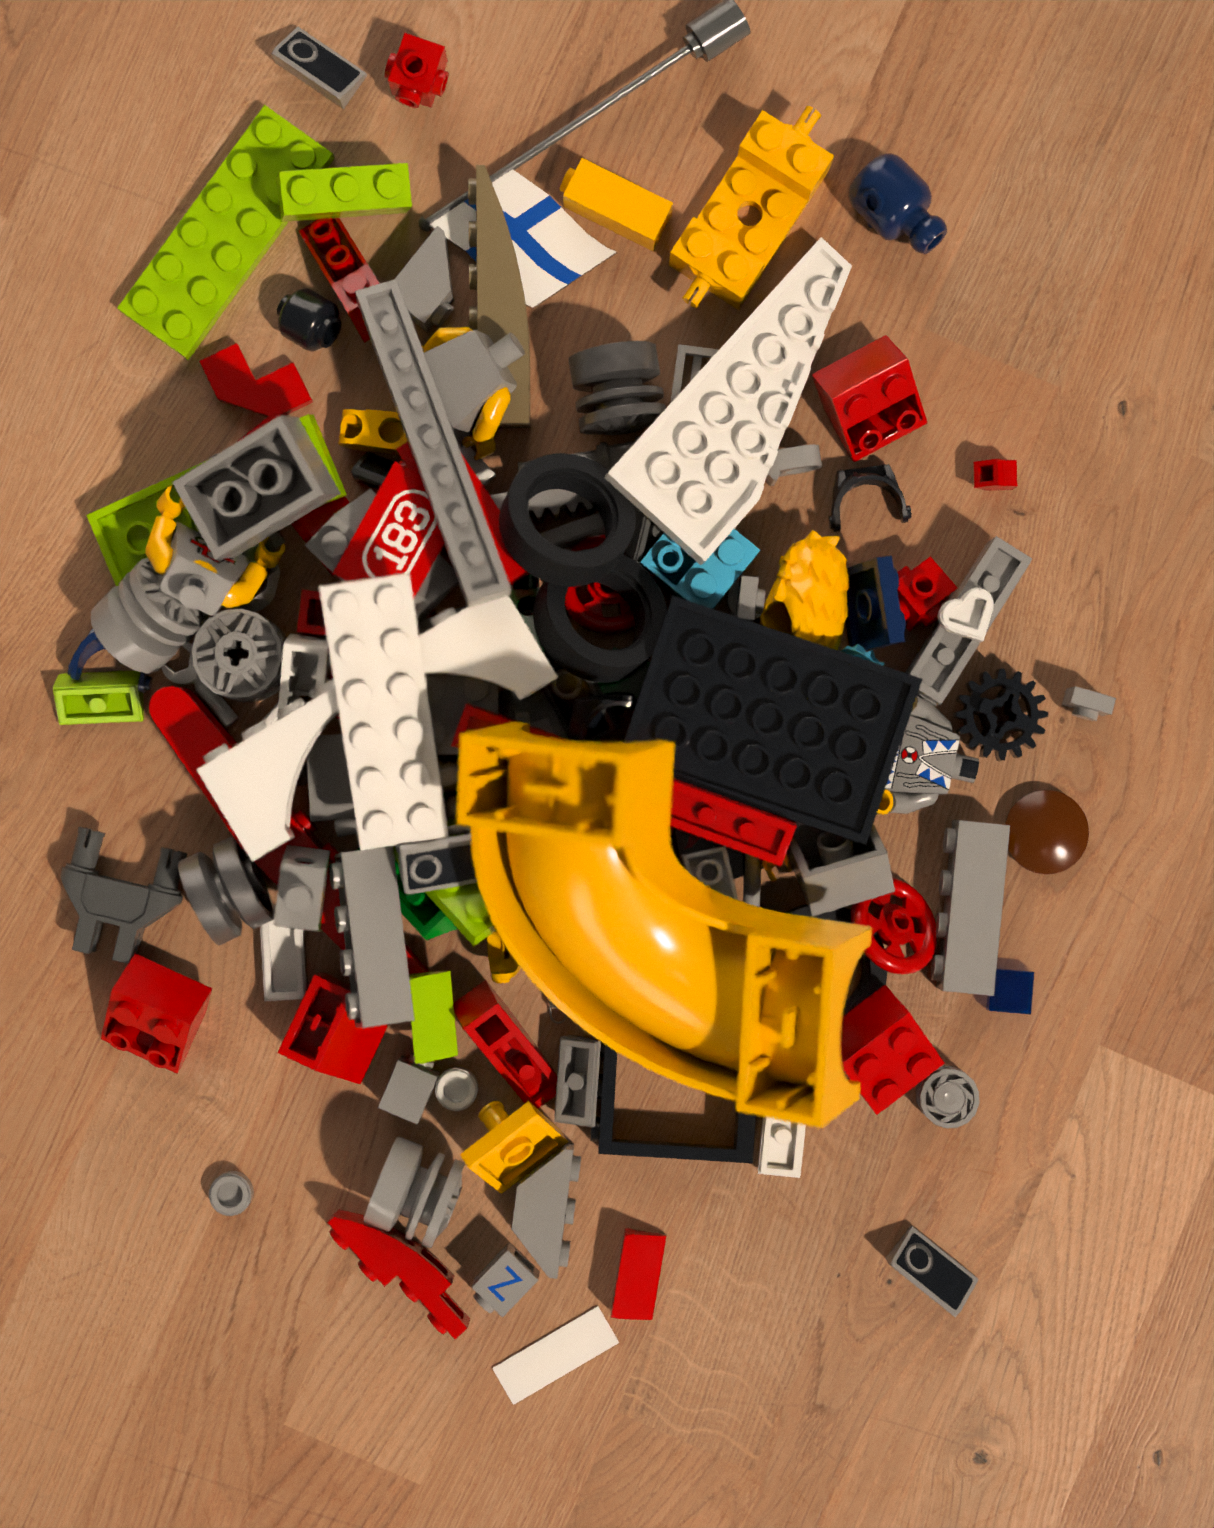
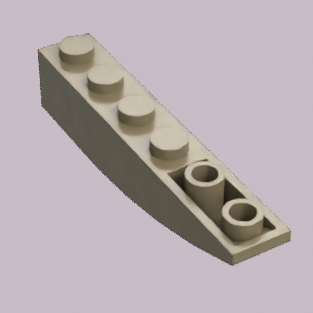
(499, 290)

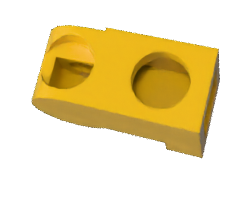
(371, 431)

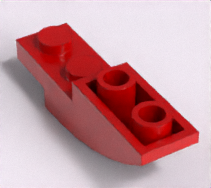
(390, 1254)

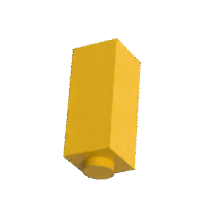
(615, 203)

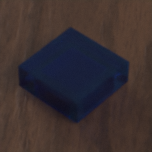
(1012, 992)

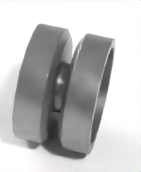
(226, 891)

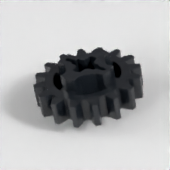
(993, 732)

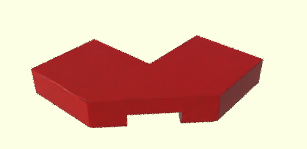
(237, 386)

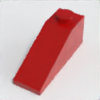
(506, 1044)

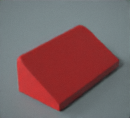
(638, 1275)

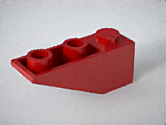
(341, 265)

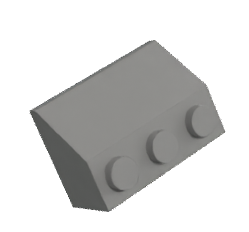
(336, 534)

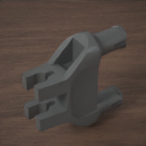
(116, 900)

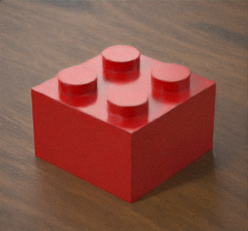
(885, 1049)

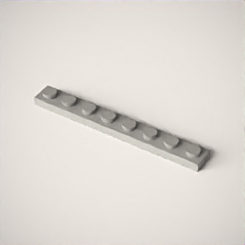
(433, 444)

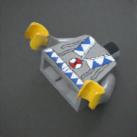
(925, 762)

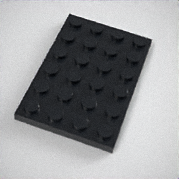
(774, 718)

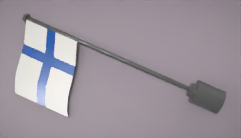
(546, 240)

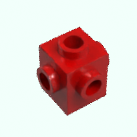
(417, 72)
(923, 593)

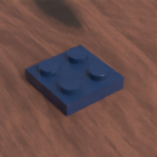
(874, 605)

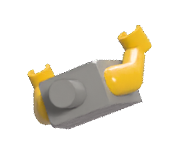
(473, 381)
(192, 573)

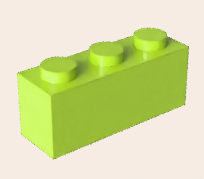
(343, 192)

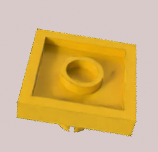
(512, 1144)

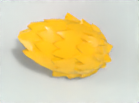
(810, 592)

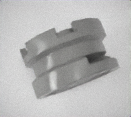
(948, 1097)

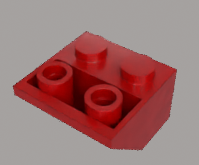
(870, 397)
(155, 1013)
(325, 1037)

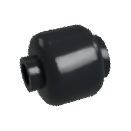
(308, 319)

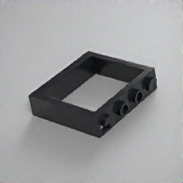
(602, 1132)

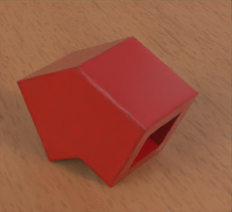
(995, 474)

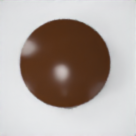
(1047, 832)

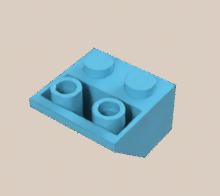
(695, 582)

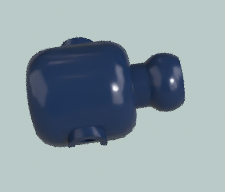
(896, 203)

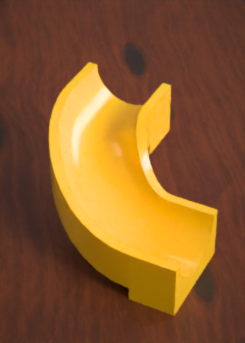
(637, 947)

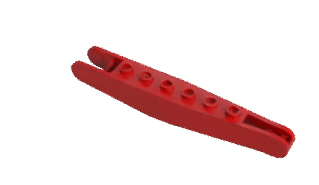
(196, 732)

